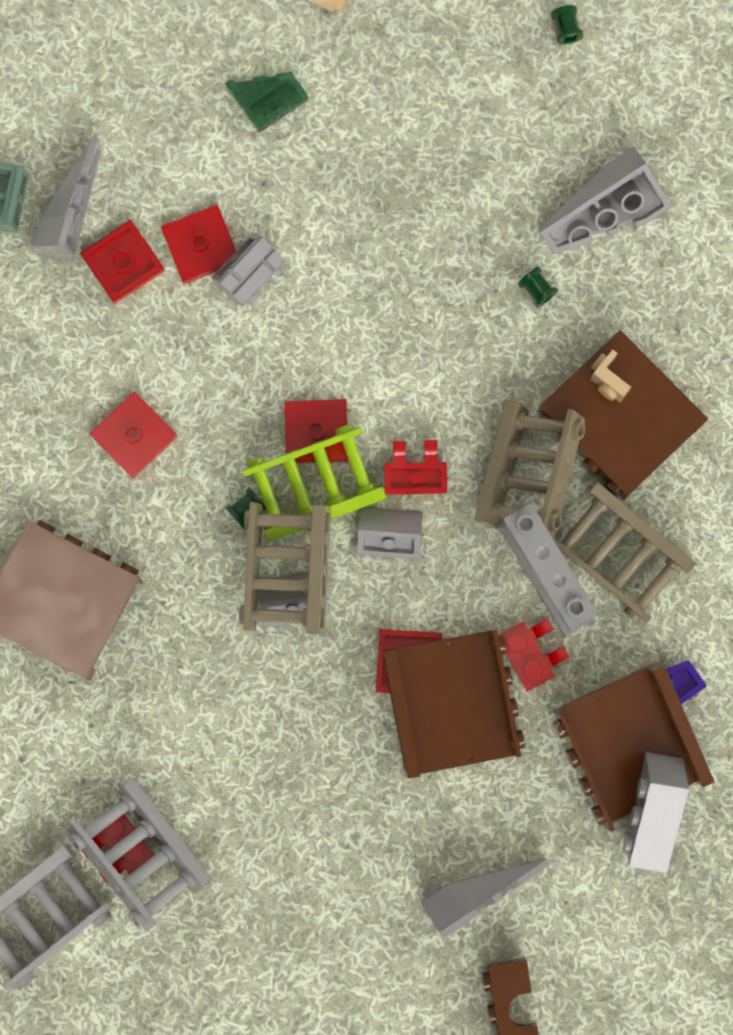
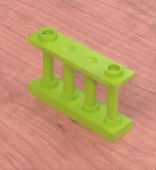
(339, 504)

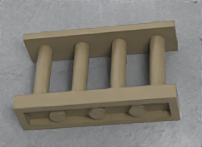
(508, 450)
(651, 542)
(313, 585)

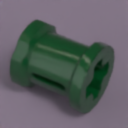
(567, 24)
(538, 287)
(238, 509)

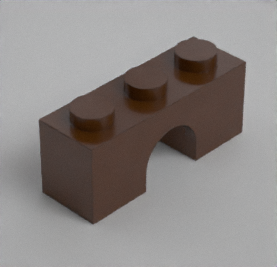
(505, 982)

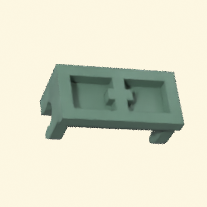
(12, 193)

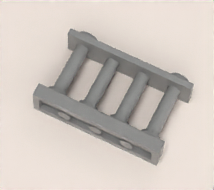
(548, 570)
(171, 850)
(35, 885)

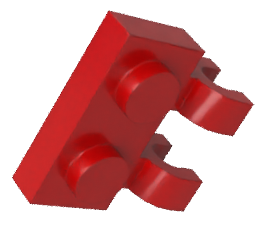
(415, 478)
(526, 656)
(115, 833)

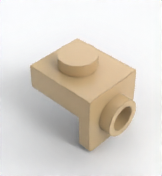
(609, 384)

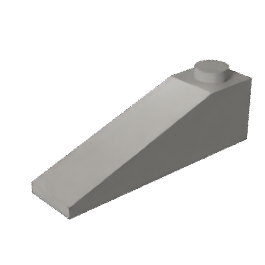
(612, 198)
(64, 217)
(461, 900)

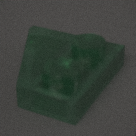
(267, 98)

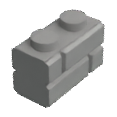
(249, 270)

